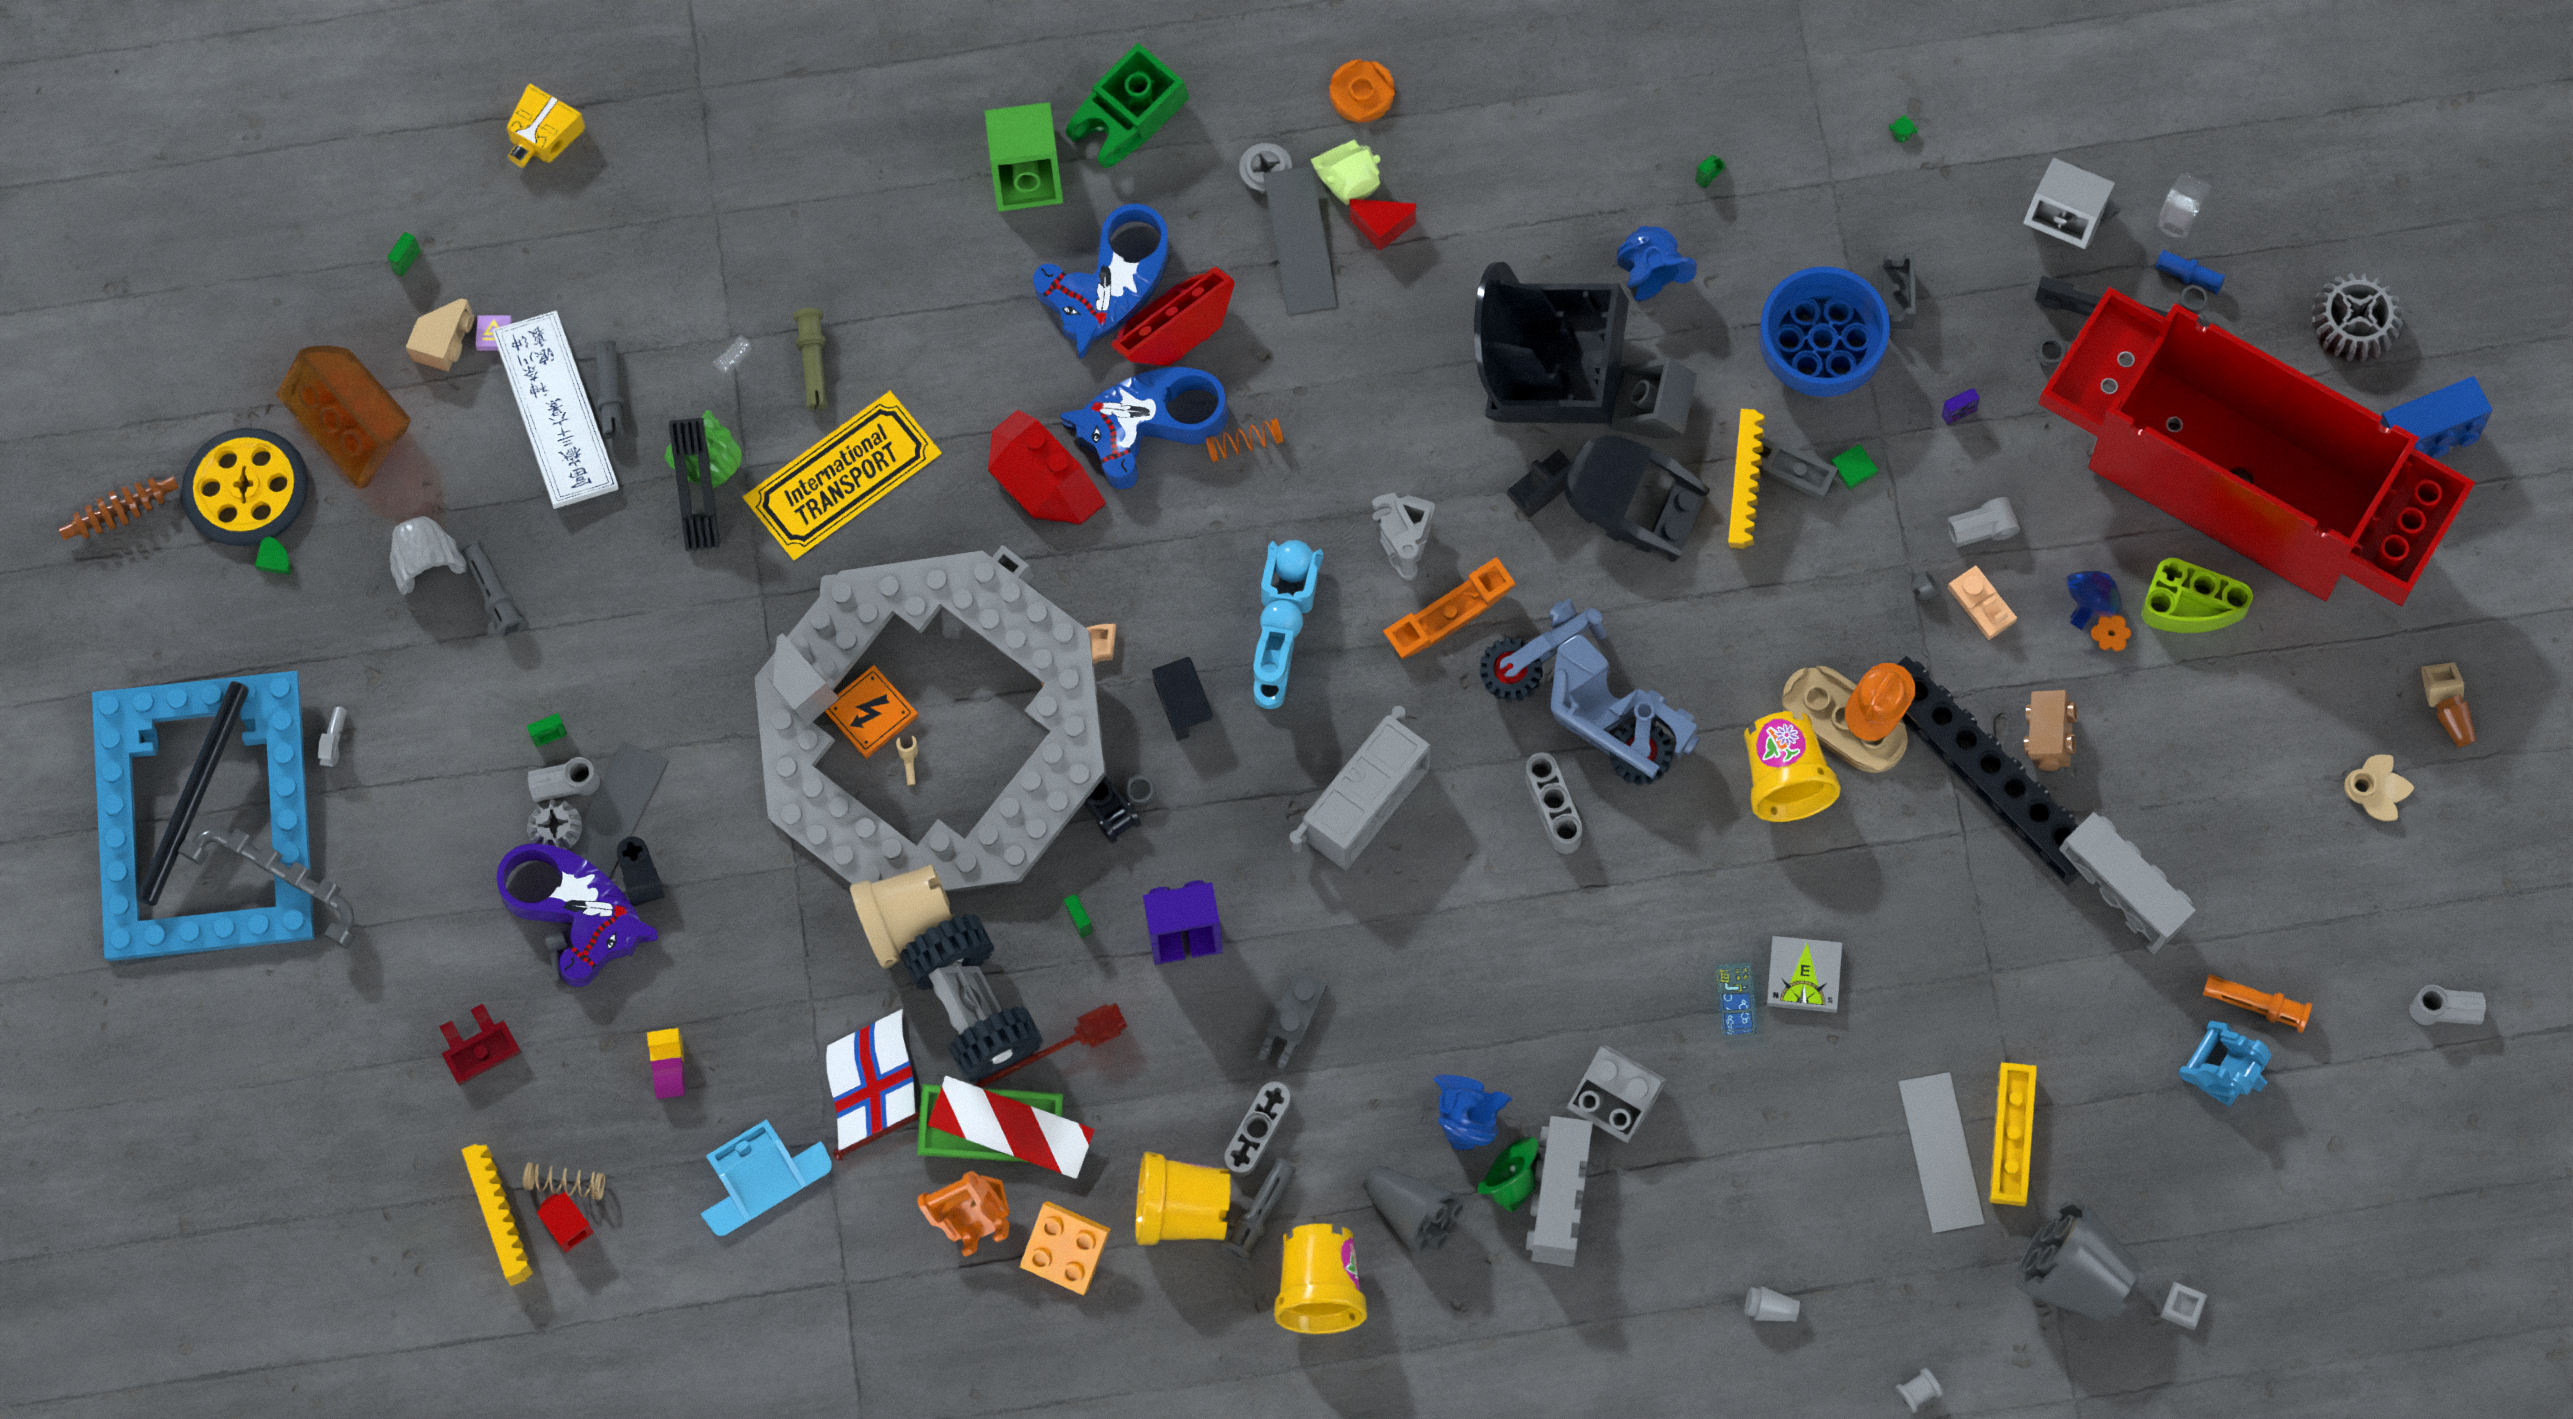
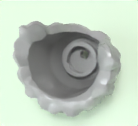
(418, 547)

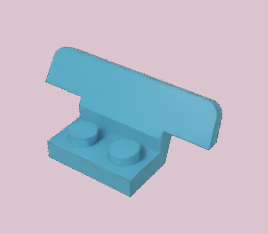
(759, 1175)

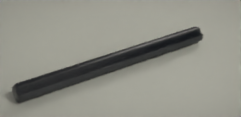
(193, 793)

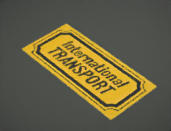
(842, 475)

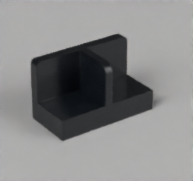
(1541, 484)
(1181, 696)

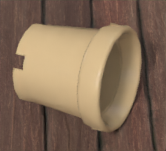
(899, 910)

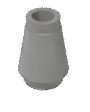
(1769, 1305)

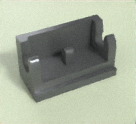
(1898, 290)

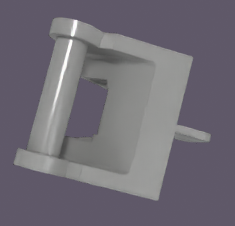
(1403, 530)

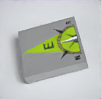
(1804, 974)

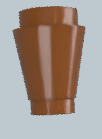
(2457, 720)

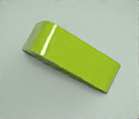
(2188, 609)

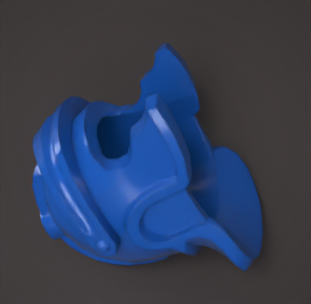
(1653, 261)
(1468, 1111)

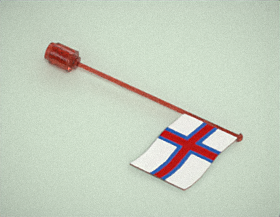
(876, 1083)

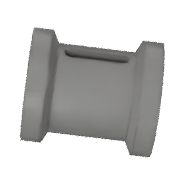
(1918, 1390)

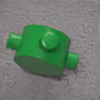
(1903, 128)

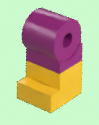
(667, 1063)

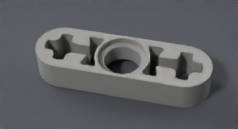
(1262, 1102)

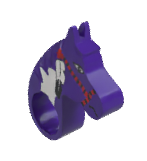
(599, 912)

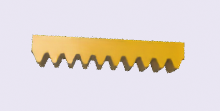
(1744, 479)
(2012, 1134)
(497, 1213)

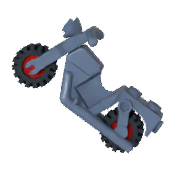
(1582, 698)

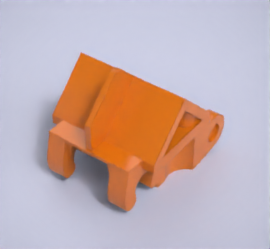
(968, 1210)

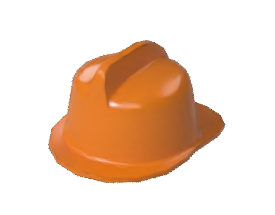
(1879, 701)

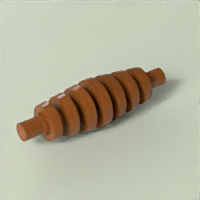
(93, 519)

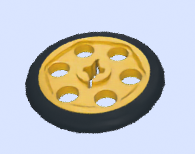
(245, 444)

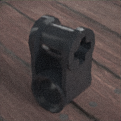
(1113, 812)
(639, 875)

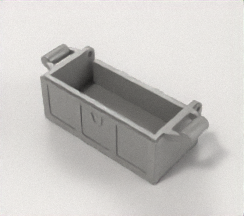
(1365, 792)

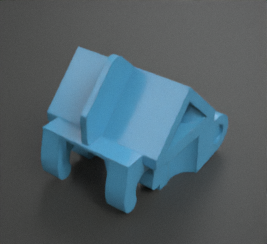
(2238, 1071)

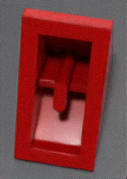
(1382, 220)

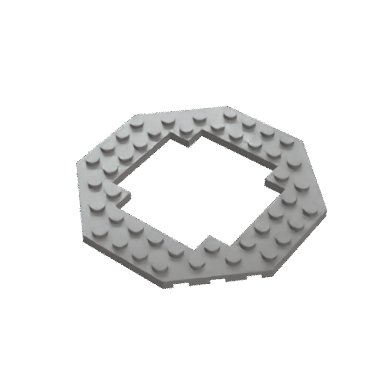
(1034, 802)

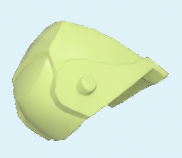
(1349, 171)

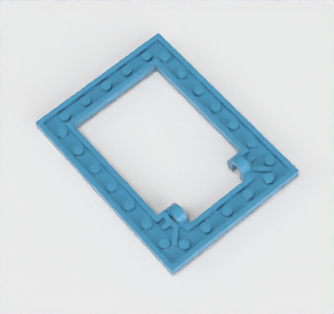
(271, 718)

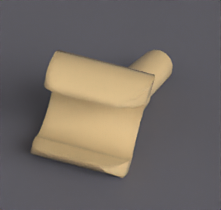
(908, 756)

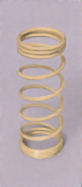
(530, 1177)

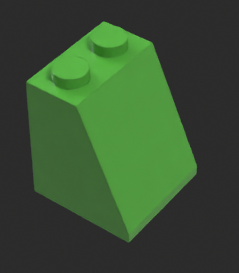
(1023, 156)

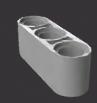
(1553, 787)

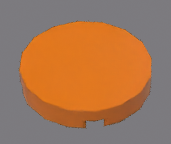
(1361, 90)

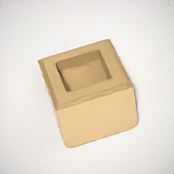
(2442, 682)

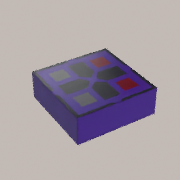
(1960, 406)

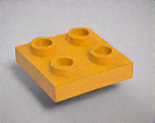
(1065, 1248)

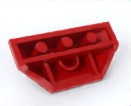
(1176, 320)
(1041, 472)

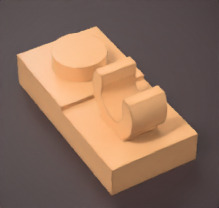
(1982, 602)

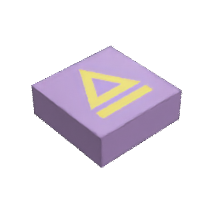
(484, 336)

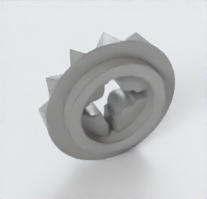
(1251, 160)
(566, 834)

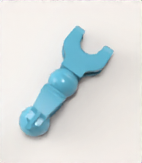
(1283, 615)

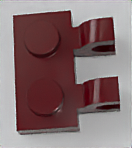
(481, 1052)

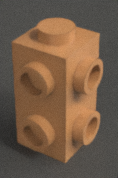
(2050, 729)

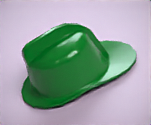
(1511, 1174)

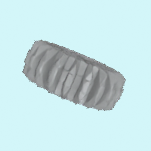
(2342, 297)

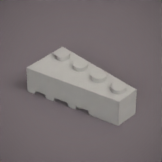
(2128, 881)
(1561, 1191)

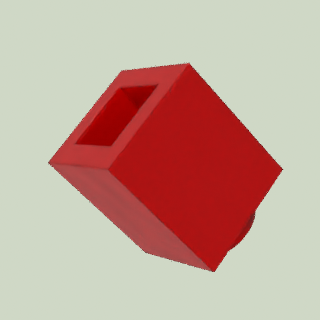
(564, 1221)

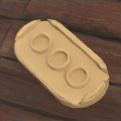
(1823, 697)

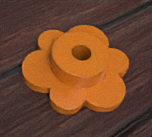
(2114, 625)

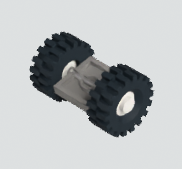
(949, 963)

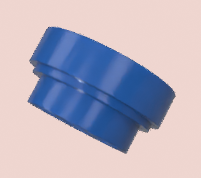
(1819, 294)

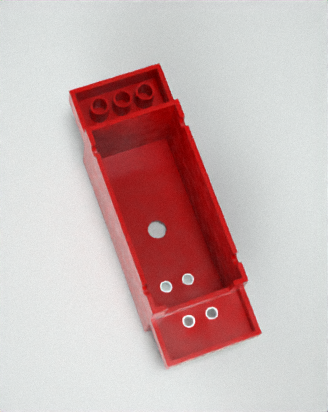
(2327, 477)

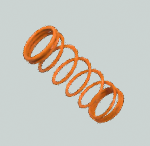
(1275, 430)

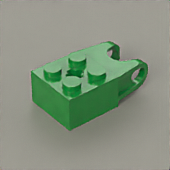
(1129, 105)

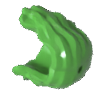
(723, 453)

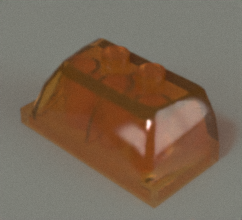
(344, 409)

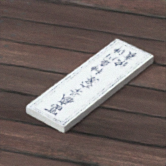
(555, 409)

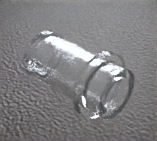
(733, 356)

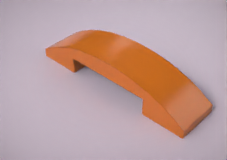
(1451, 611)

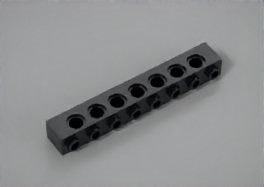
(1990, 787)

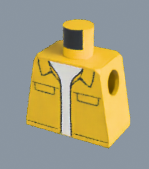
(541, 127)

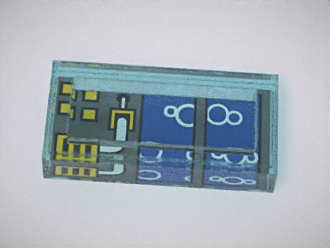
(1736, 999)

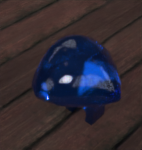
(2095, 595)

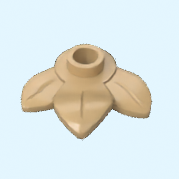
(2382, 785)

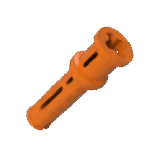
(2274, 1007)

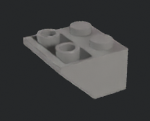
(2069, 203)
(800, 684)
(1616, 1093)

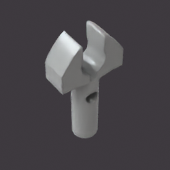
(328, 744)

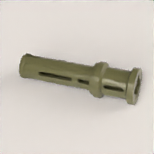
(811, 344)

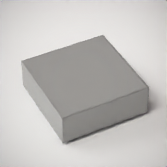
(2184, 1306)

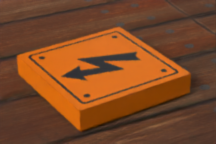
(870, 712)

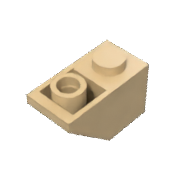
(439, 335)

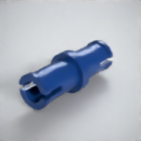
(2190, 271)

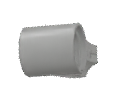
(1992, 520)
(560, 780)
(2450, 1006)

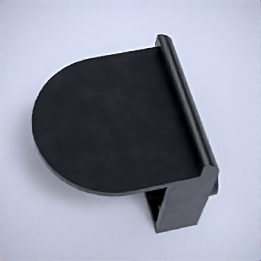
(1548, 348)

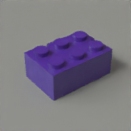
(1178, 910)

